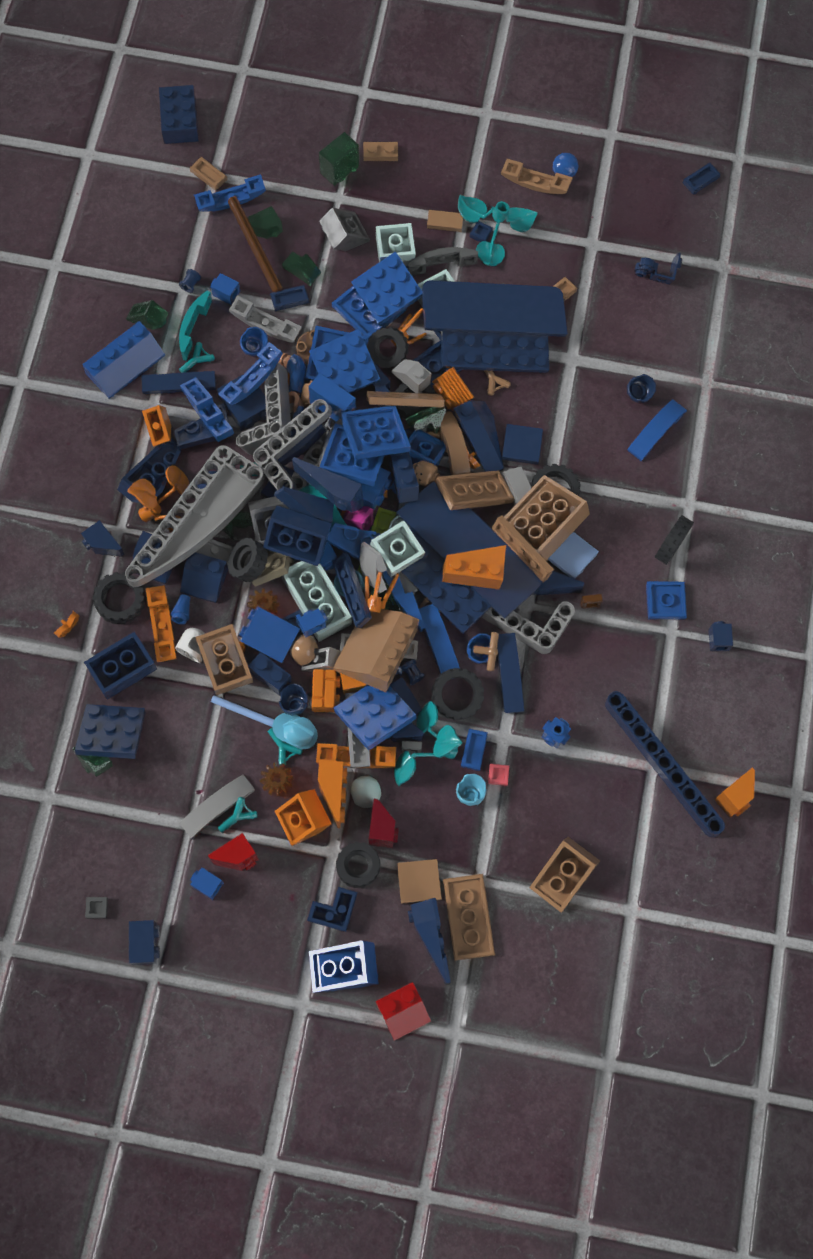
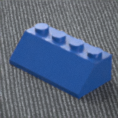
(123, 360)

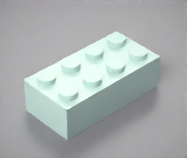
(314, 590)

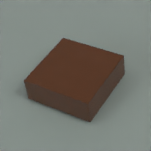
(591, 601)

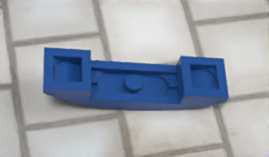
(217, 201)
(254, 377)
(656, 429)

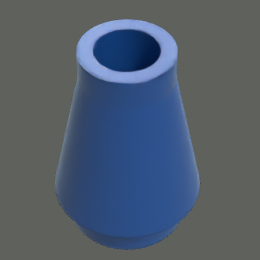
(181, 611)

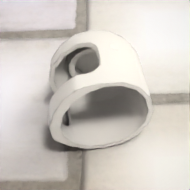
(188, 644)

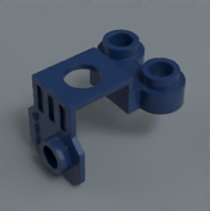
(649, 266)

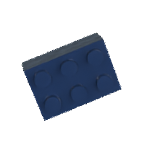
(178, 114)
(297, 535)
(120, 665)

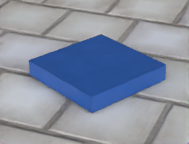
(666, 600)

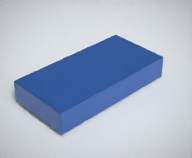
(474, 749)

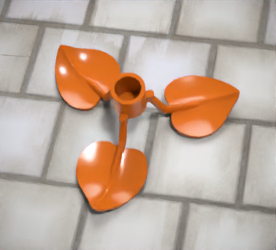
(145, 493)

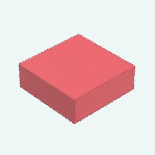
(498, 774)

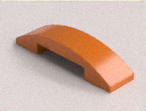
(161, 623)
(379, 757)

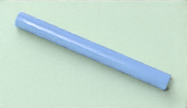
(242, 710)

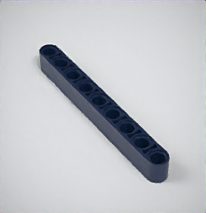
(673, 768)

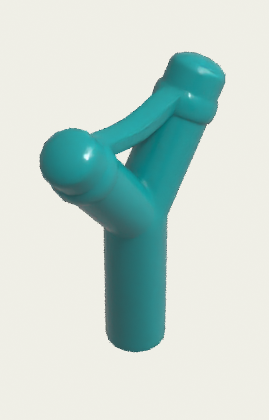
(197, 358)
(283, 747)
(237, 815)

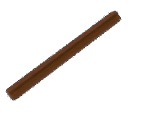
(254, 244)

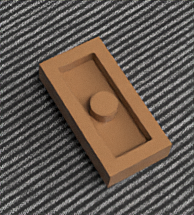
(380, 151)

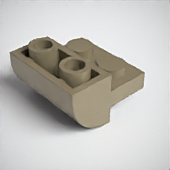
(275, 567)

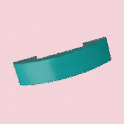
(199, 306)

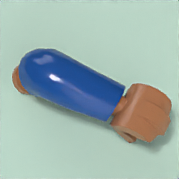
(296, 367)

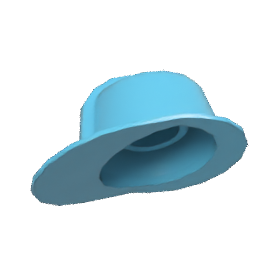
(295, 730)

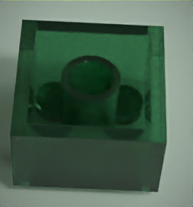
(339, 159)

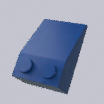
(343, 967)

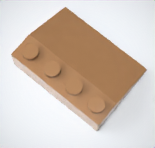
(547, 515)
(377, 648)

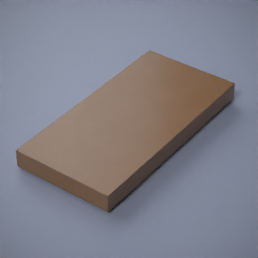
(405, 399)
(474, 490)
(468, 917)

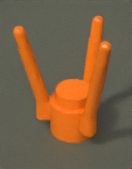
(403, 329)
(375, 603)

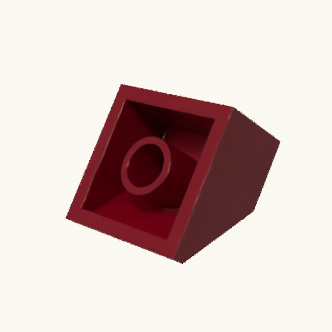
(382, 827)

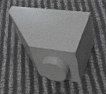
(413, 375)
(324, 659)

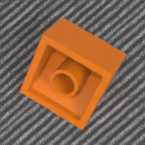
(738, 795)
(303, 817)

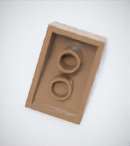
(224, 659)
(564, 874)

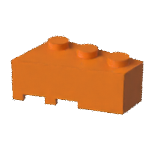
(476, 567)

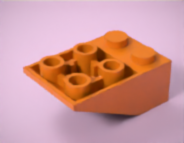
(331, 780)

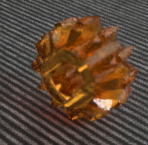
(259, 598)
(279, 773)

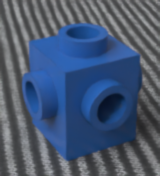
(553, 738)

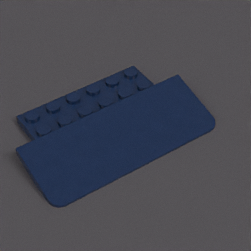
(494, 324)
(453, 532)

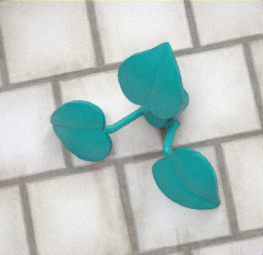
(519, 218)
(445, 745)

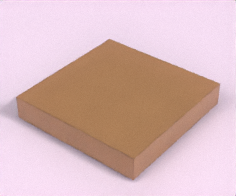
(419, 881)

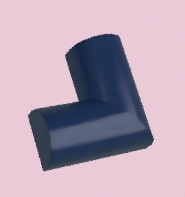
(336, 915)

